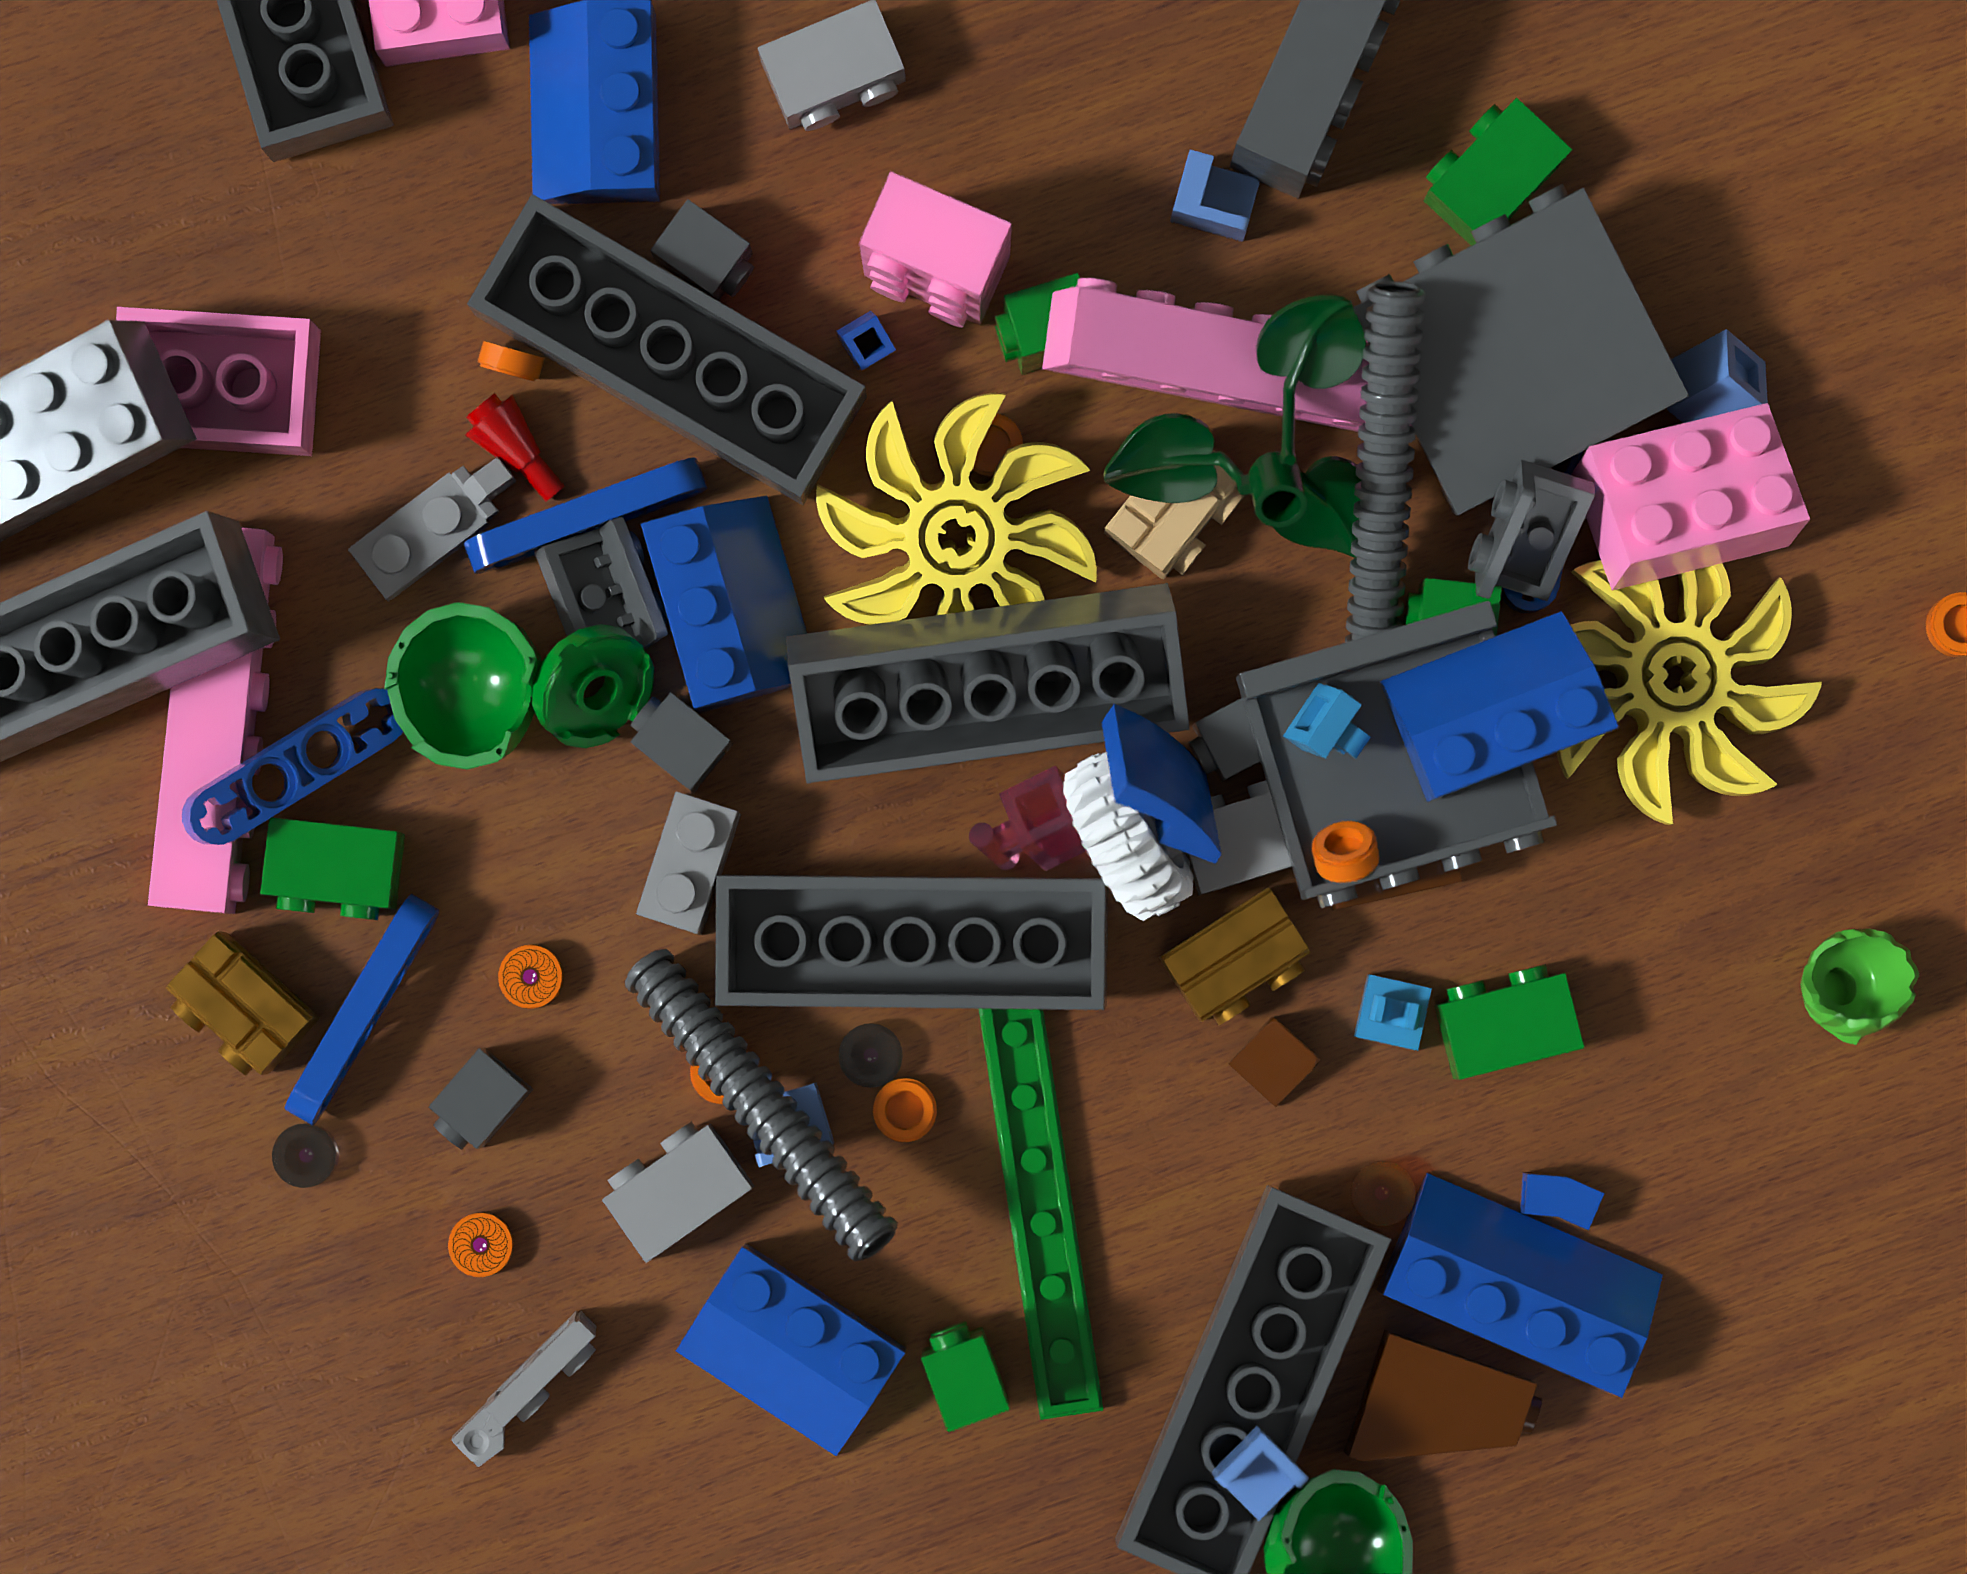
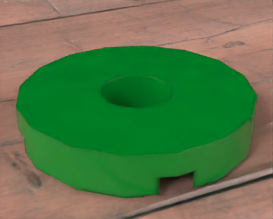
(569, 670)

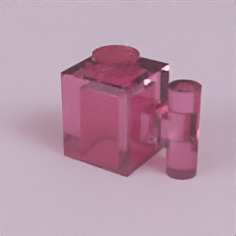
(1036, 825)

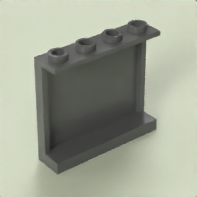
(1529, 348)
(1381, 782)

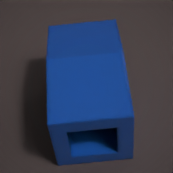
(859, 326)
(1559, 1198)

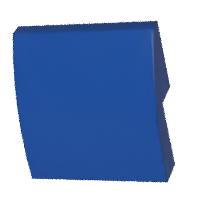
(1161, 780)

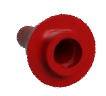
(505, 434)

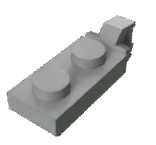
(431, 527)
(524, 1390)

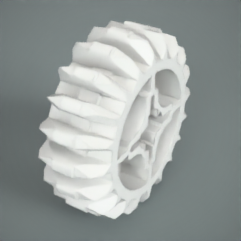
(1125, 844)

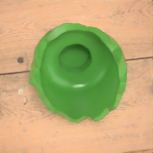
(1858, 983)

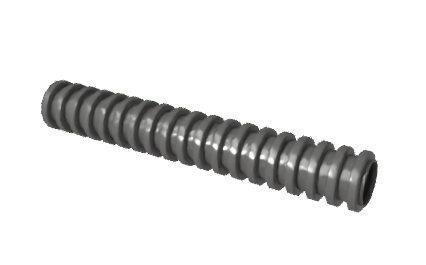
(1385, 458)
(761, 1104)

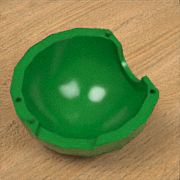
(463, 684)
(1339, 1527)

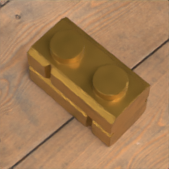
(1235, 957)
(240, 1004)

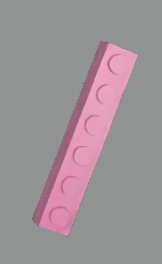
(1181, 353)
(205, 737)

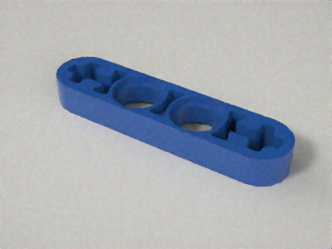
(586, 513)
(298, 772)
(362, 1009)

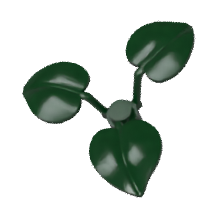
(1172, 453)

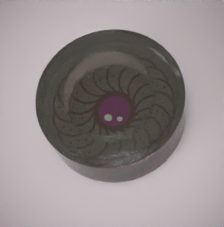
(870, 1055)
(305, 1155)

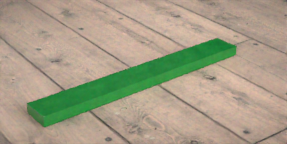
(1041, 1212)

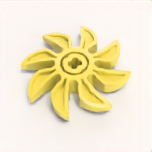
(958, 497)
(1706, 681)

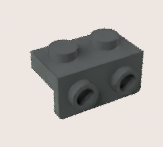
(1531, 531)
(603, 581)

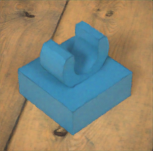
(1326, 724)
(1392, 1012)

